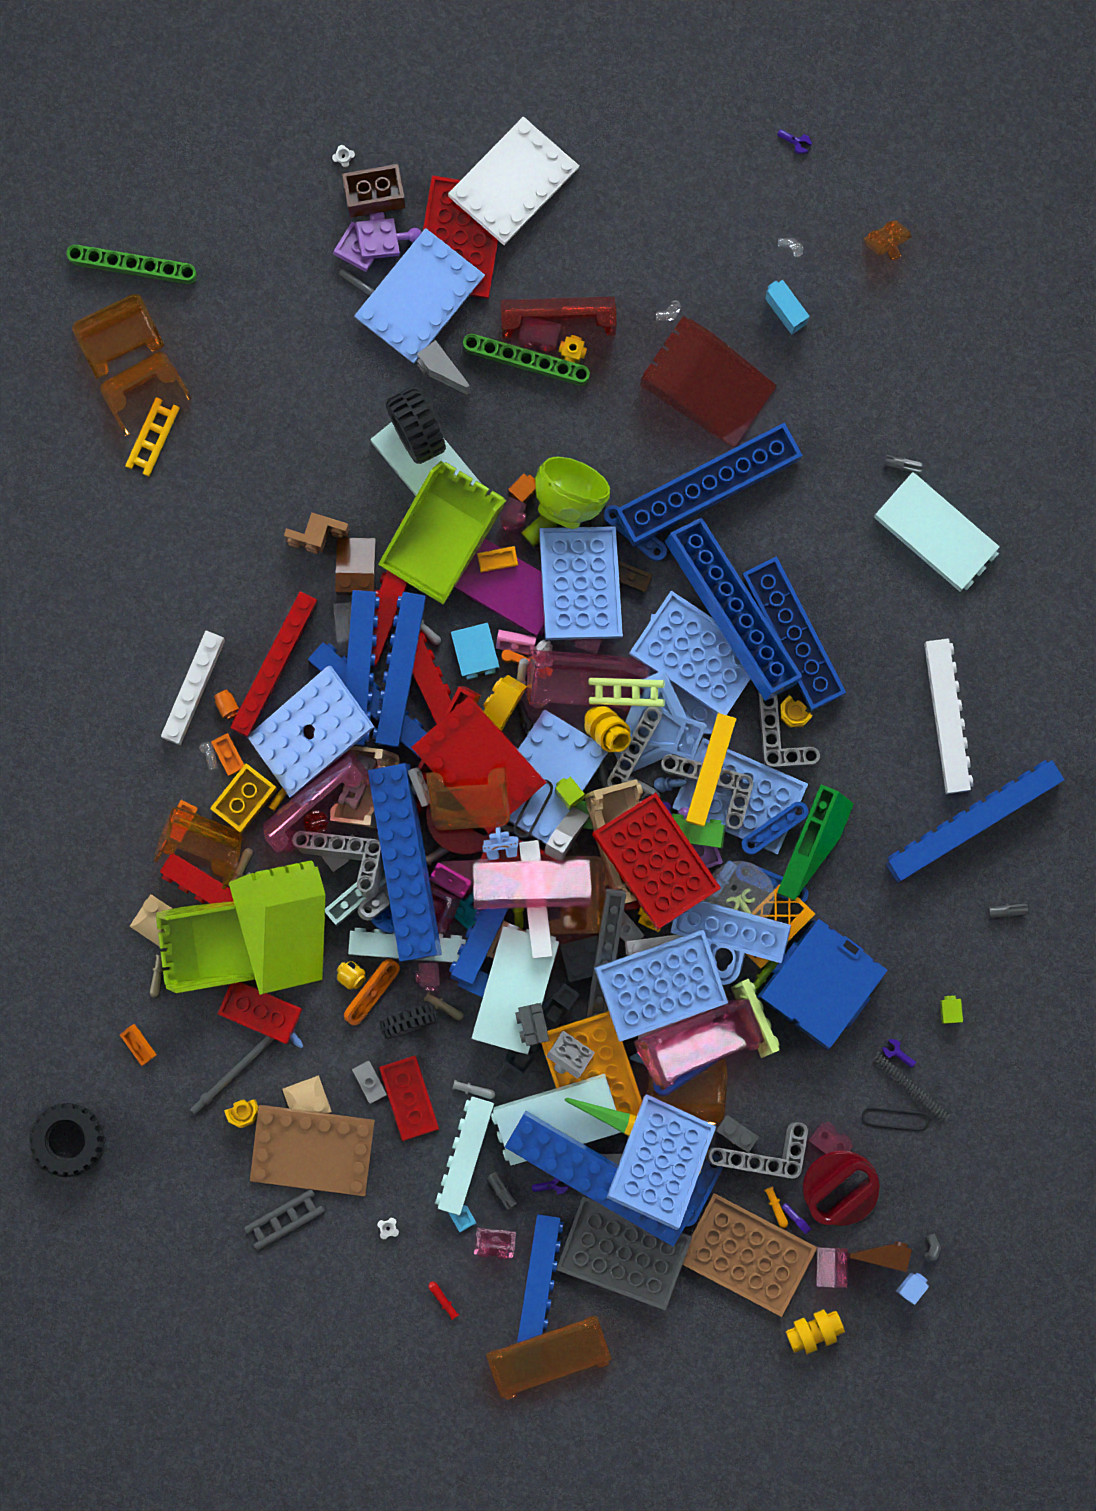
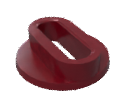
(457, 840)
(827, 1174)

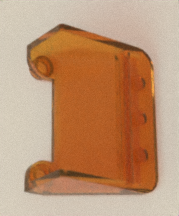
(116, 332)
(469, 805)
(586, 919)
(701, 1096)

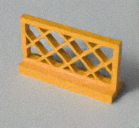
(796, 925)

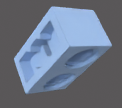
(913, 1287)

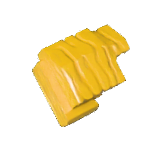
(794, 713)
(242, 1113)

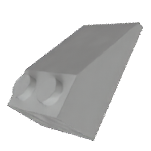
(440, 367)

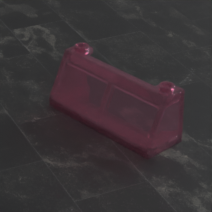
(565, 677)
(278, 827)
(532, 884)
(699, 1041)

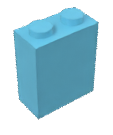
(786, 306)
(475, 651)

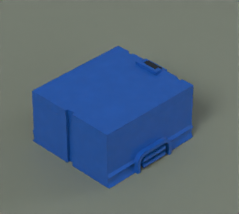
(822, 983)

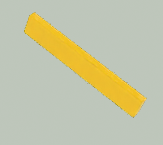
(710, 770)

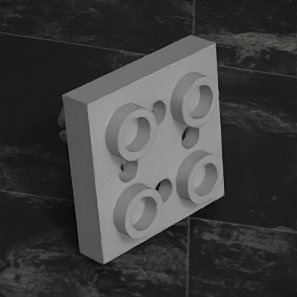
(569, 1055)

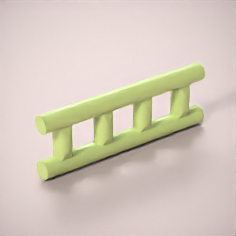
(634, 683)

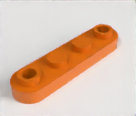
(371, 991)

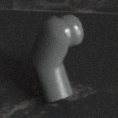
(935, 1248)

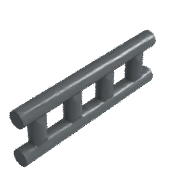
(272, 1218)

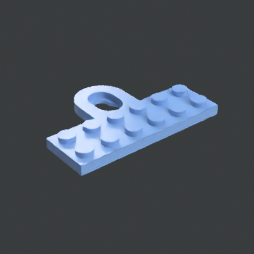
(735, 931)

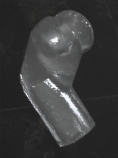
(793, 244)
(671, 313)
(207, 748)

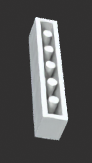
(193, 688)

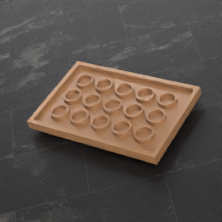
(312, 1150)
(748, 1254)

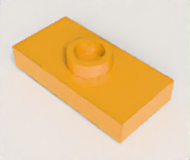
(497, 559)

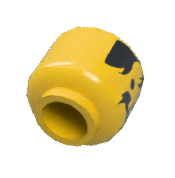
(351, 975)

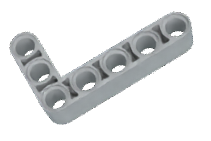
(776, 748)
(632, 756)
(732, 786)
(347, 851)
(763, 1161)

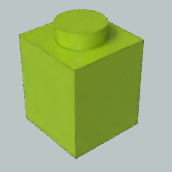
(569, 792)
(951, 1010)

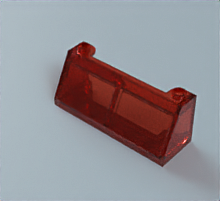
(550, 308)

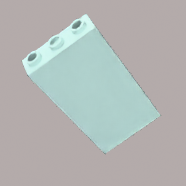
(413, 474)
(937, 532)
(513, 982)
(555, 1111)

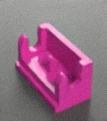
(450, 880)

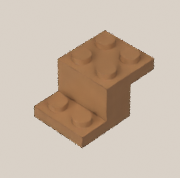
(316, 533)

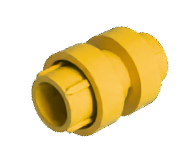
(607, 729)
(808, 1334)

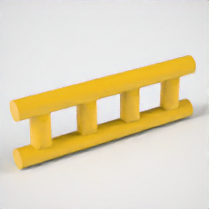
(155, 448)

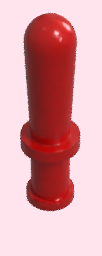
(437, 1292)

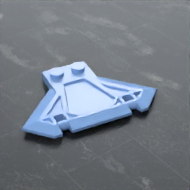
(673, 734)

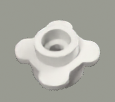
(342, 150)
(544, 645)
(389, 1223)

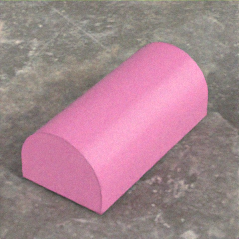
(515, 642)

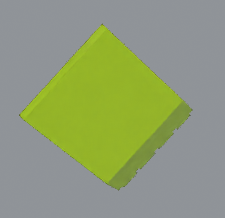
(442, 531)
(282, 924)
(202, 947)

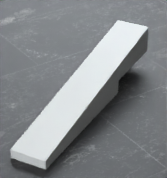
(537, 917)

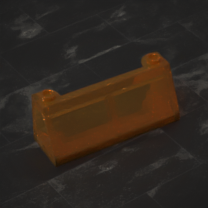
(548, 1356)

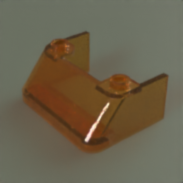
(154, 365)
(203, 839)

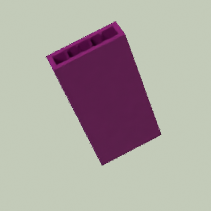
(508, 592)

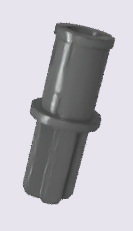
(903, 464)
(1008, 910)
(501, 1190)

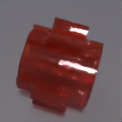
(315, 821)

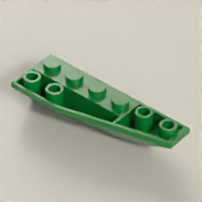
(816, 840)

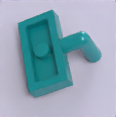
(466, 912)

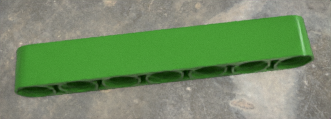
(125, 258)
(533, 366)

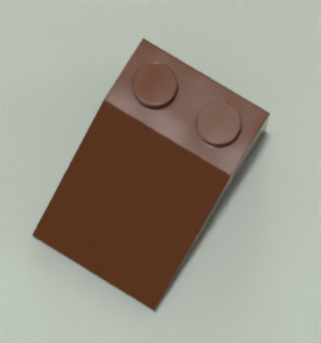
(355, 565)
(888, 1255)

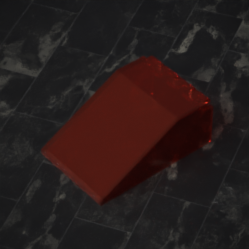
(707, 382)

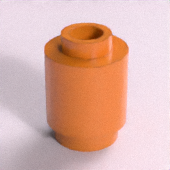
(226, 704)

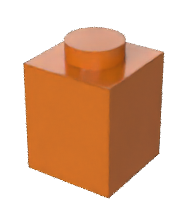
(523, 488)

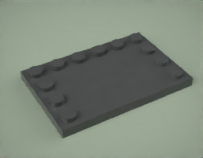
(622, 1255)

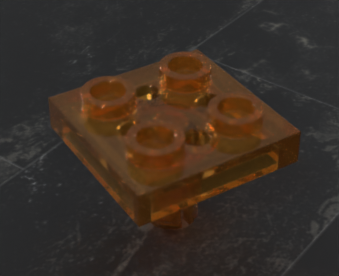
(887, 239)

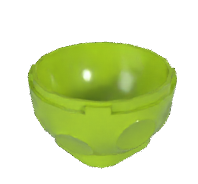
(570, 491)

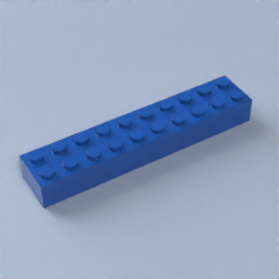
(708, 484)
(733, 609)
(973, 822)
(404, 863)
(580, 1169)

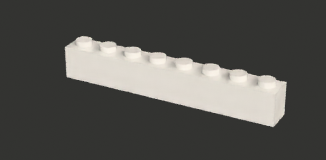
(947, 716)

